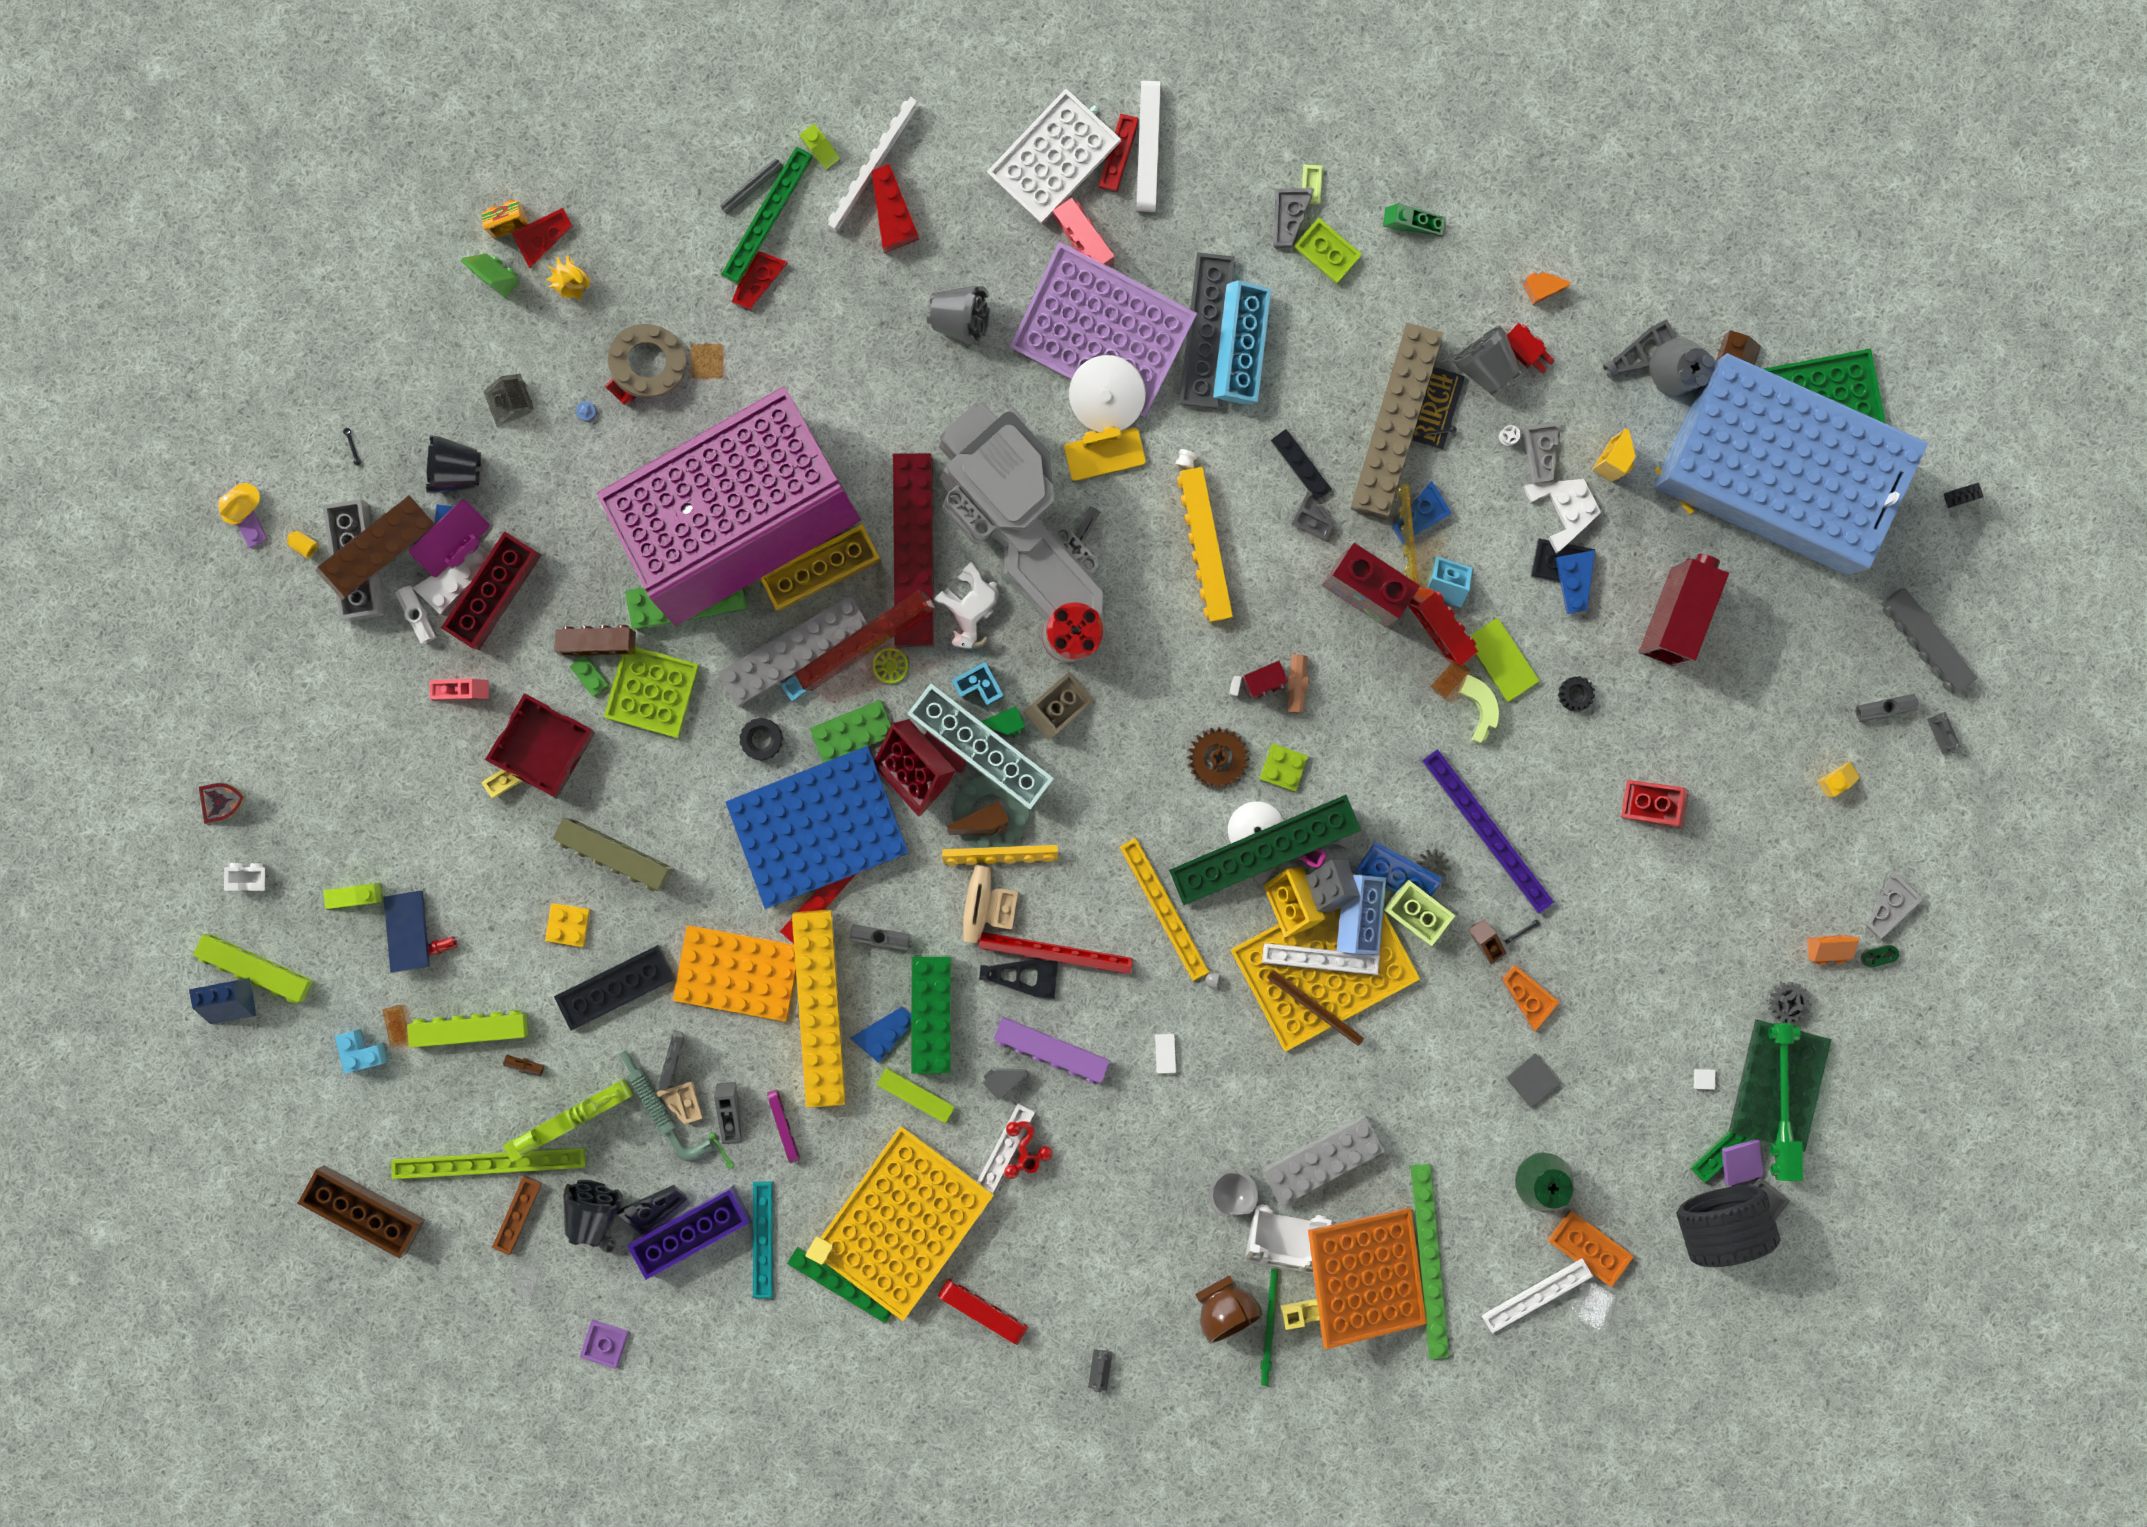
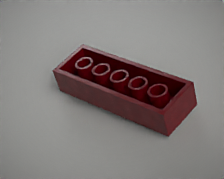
(491, 591)

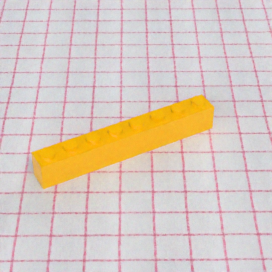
(1205, 544)

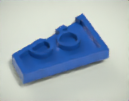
(1426, 511)
(1575, 580)
(883, 1034)

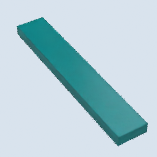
(762, 1239)

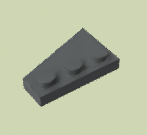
(671, 1060)

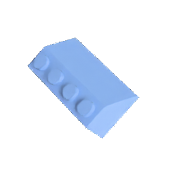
(1362, 917)

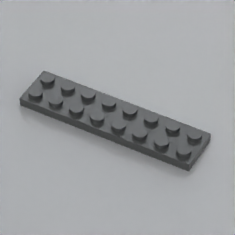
(1203, 338)

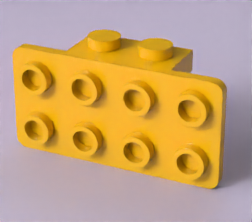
(1104, 452)

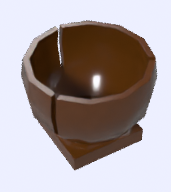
(1226, 1310)

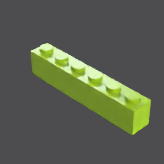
(250, 965)
(467, 1029)

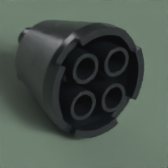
(451, 466)
(589, 1211)

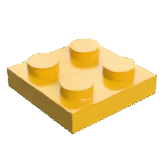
(567, 924)

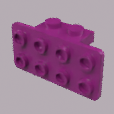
(450, 539)

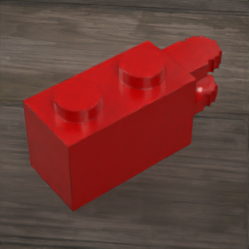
(1528, 348)

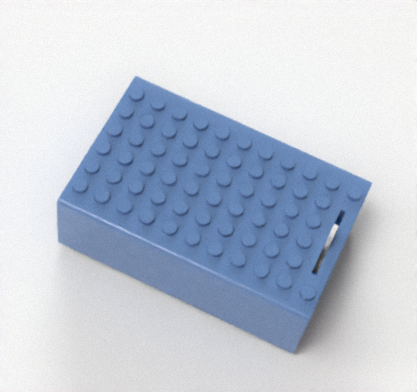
(1790, 465)

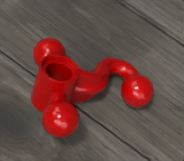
(1045, 1152)

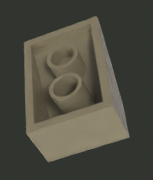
(1058, 706)

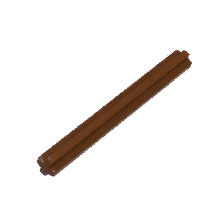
(1315, 1008)

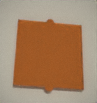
(706, 360)

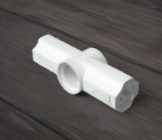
(422, 624)

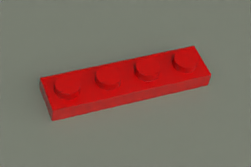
(1117, 159)

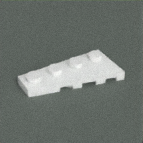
(451, 583)

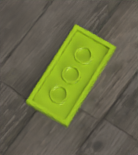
(1503, 660)

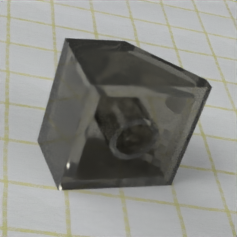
(508, 399)

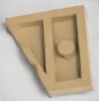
(683, 1101)

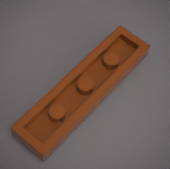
(517, 1215)

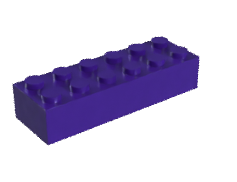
(689, 1232)

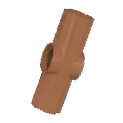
(1297, 683)

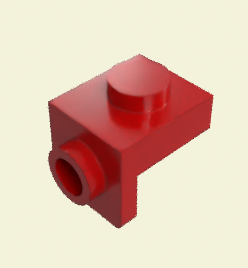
(620, 394)

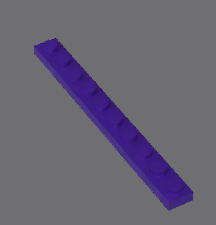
(1487, 831)

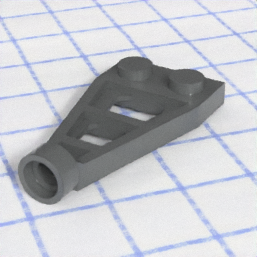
(1659, 333)

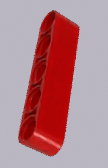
(982, 1312)

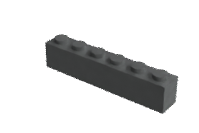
(1928, 640)

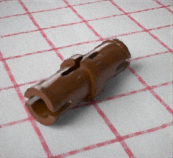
(523, 1065)

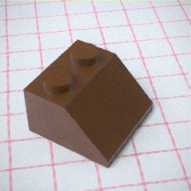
(1740, 346)

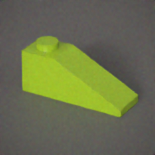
(353, 895)

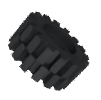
(1963, 495)
(1587, 689)

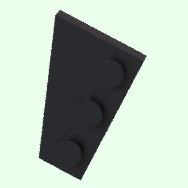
(652, 1209)

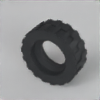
(748, 746)

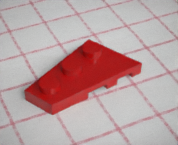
(541, 235)

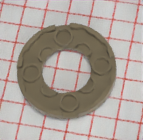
(646, 386)

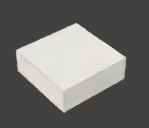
(1235, 684)
(1704, 1079)

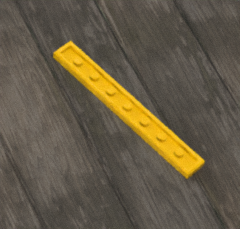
(1164, 909)

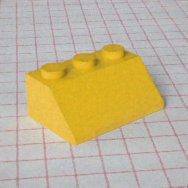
(1617, 457)
(1293, 901)

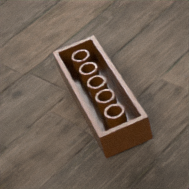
(375, 547)
(361, 1211)

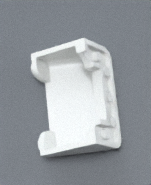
(1281, 1240)

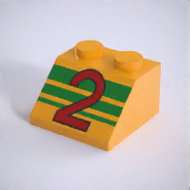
(504, 219)

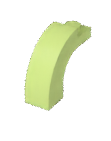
(1486, 702)

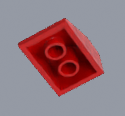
(1655, 803)

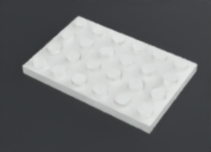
(1054, 156)

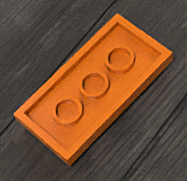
(1585, 1242)

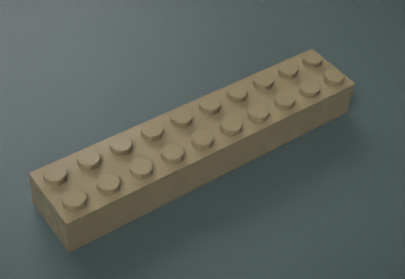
(1396, 421)

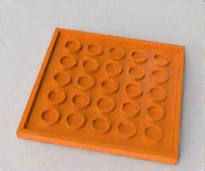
(1366, 1277)

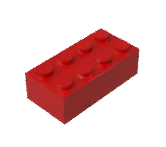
(1442, 626)

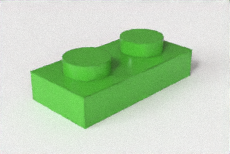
(589, 675)

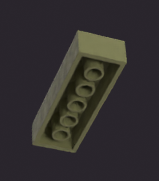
(613, 853)

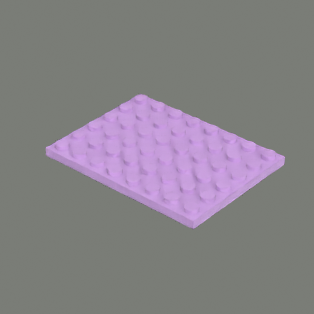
(1096, 311)

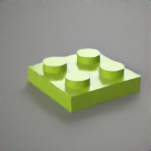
(1283, 767)

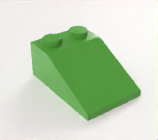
(492, 273)

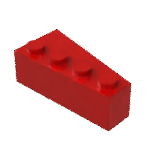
(893, 215)

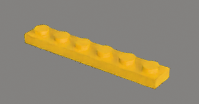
(991, 855)

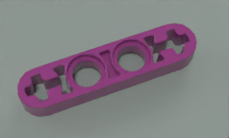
(783, 1126)

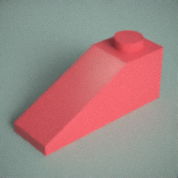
(460, 689)

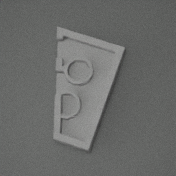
(1892, 906)

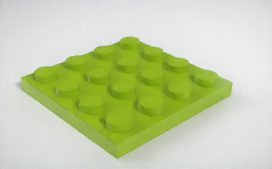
(652, 691)

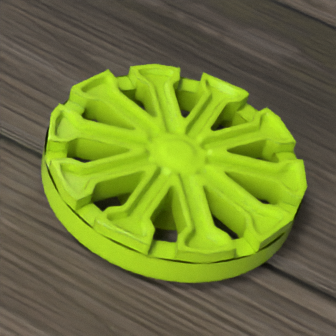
(890, 665)

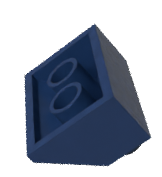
(224, 1001)

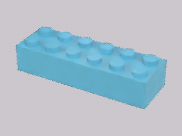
(1242, 343)

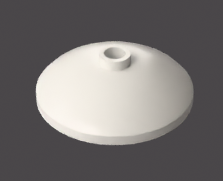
(1250, 816)

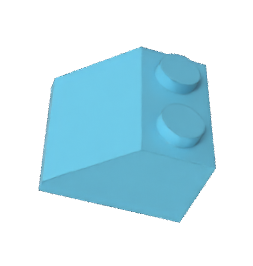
(1450, 580)

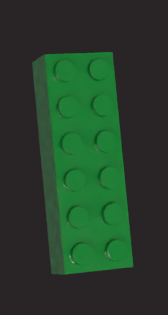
(930, 1013)

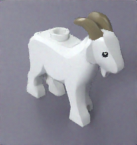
(972, 608)

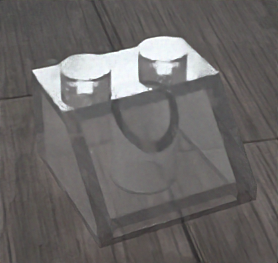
(1595, 1304)

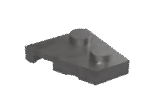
(1313, 518)

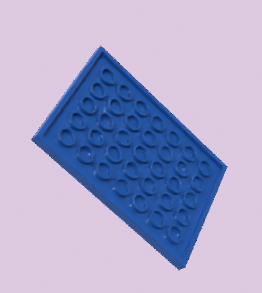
(816, 827)

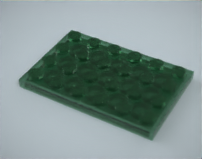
(1759, 1093)

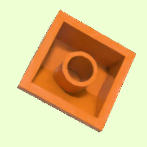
(1832, 948)

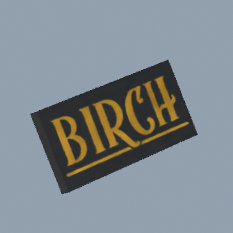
(1438, 406)

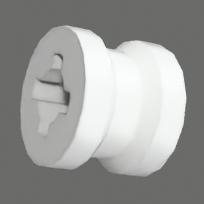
(1511, 432)
(1186, 459)

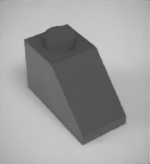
(1002, 1080)

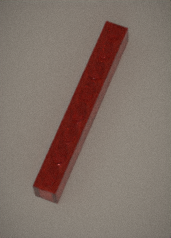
(865, 640)

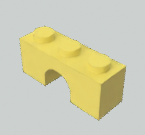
(1299, 1313)

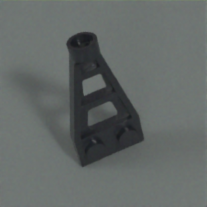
(1045, 982)

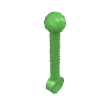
(729, 1164)

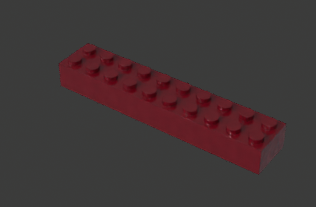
(913, 540)

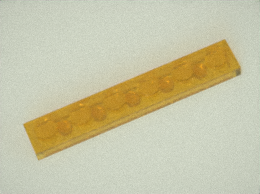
(1408, 532)

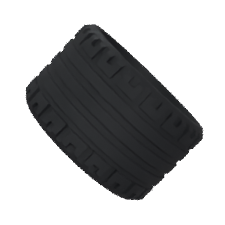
(1728, 1226)

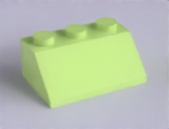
(1418, 913)

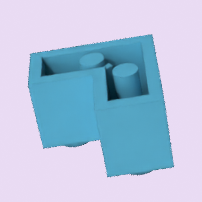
(979, 679)
(355, 1055)

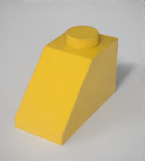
(1839, 780)

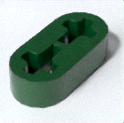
(1879, 951)

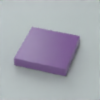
(1742, 1162)
(604, 1344)

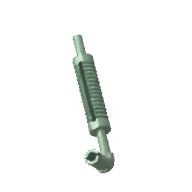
(657, 1111)

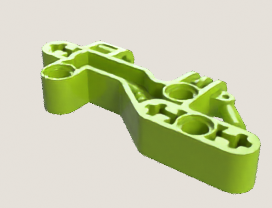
(567, 1120)

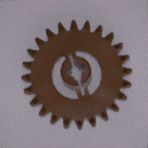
(1213, 776)

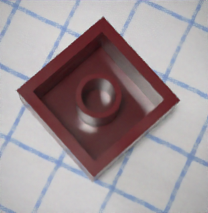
(1264, 679)

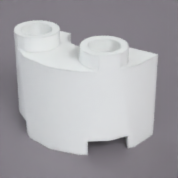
(244, 878)

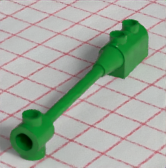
(1786, 1150)

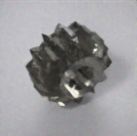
(1438, 860)

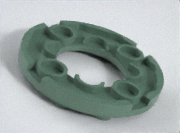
(1017, 813)

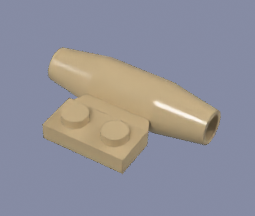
(988, 906)

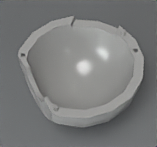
(1233, 1193)

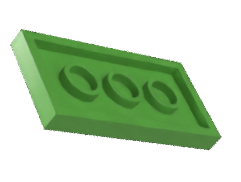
(851, 731)

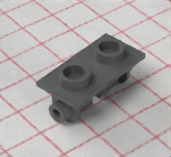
(1944, 733)
(1100, 1370)

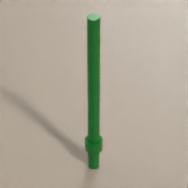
(1266, 1364)

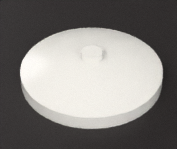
(1107, 393)

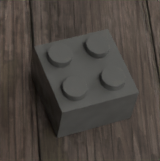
(1332, 885)

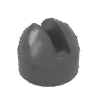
(604, 1246)

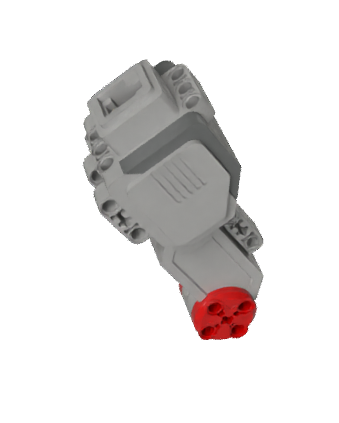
(1003, 487)

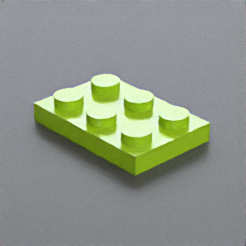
(1327, 250)

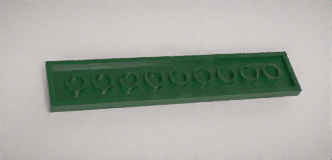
(1265, 850)

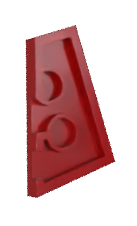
(757, 279)

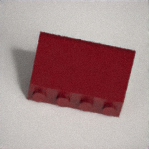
(913, 766)

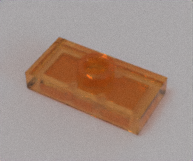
(1449, 679)
(396, 1025)

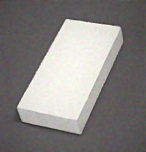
(1165, 1053)

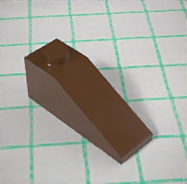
(983, 822)

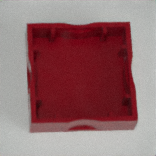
(540, 746)

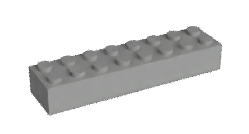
(791, 651)

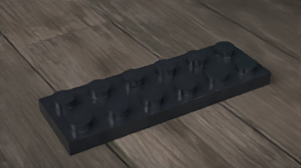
(614, 987)

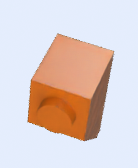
(1543, 286)

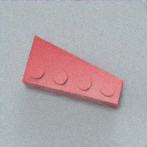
(1081, 232)

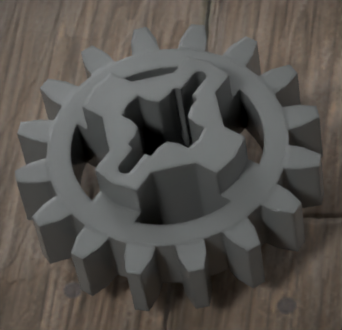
(1792, 995)

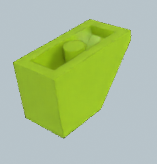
(819, 146)

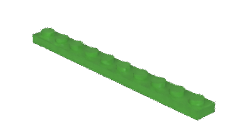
(1429, 1261)

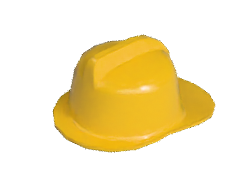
(238, 503)

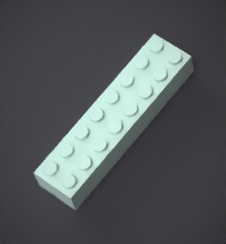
(980, 746)

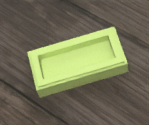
(1313, 179)

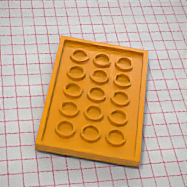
(736, 973)

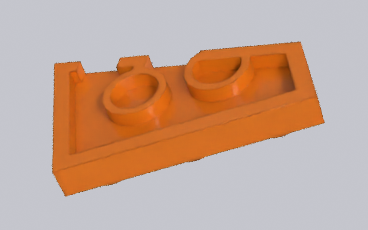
(1529, 996)

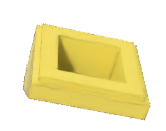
(819, 1250)

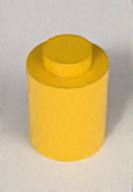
(302, 544)

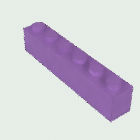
(1051, 1049)

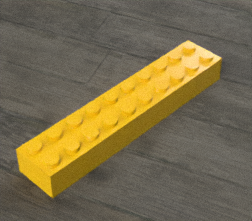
(819, 1008)

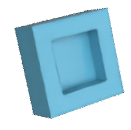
(793, 688)

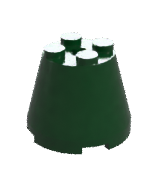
(1535, 1182)

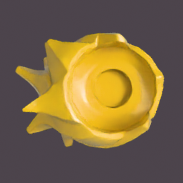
(568, 279)

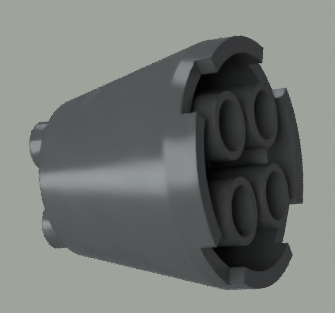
(957, 313)
(1490, 361)
(1672, 365)

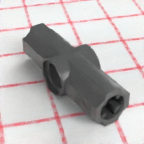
(1897, 706)
(867, 935)

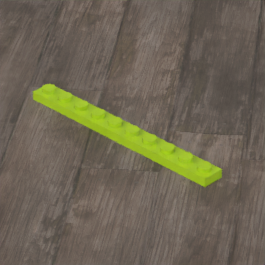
(487, 1163)

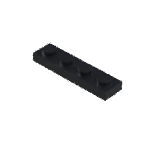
(1301, 464)

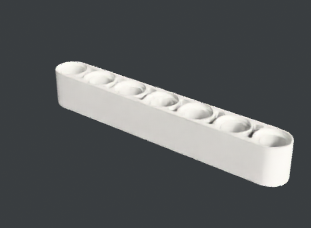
(1148, 146)

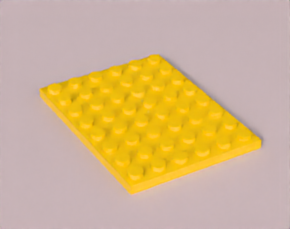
(1336, 991)
(903, 1222)

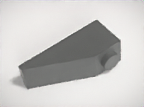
(728, 1112)

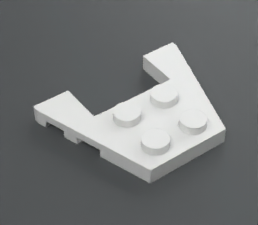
(1573, 504)

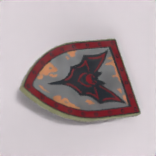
(220, 801)

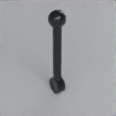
(1420, 434)
(357, 461)
(1535, 923)

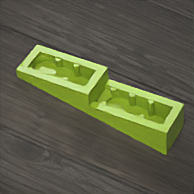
(915, 1095)

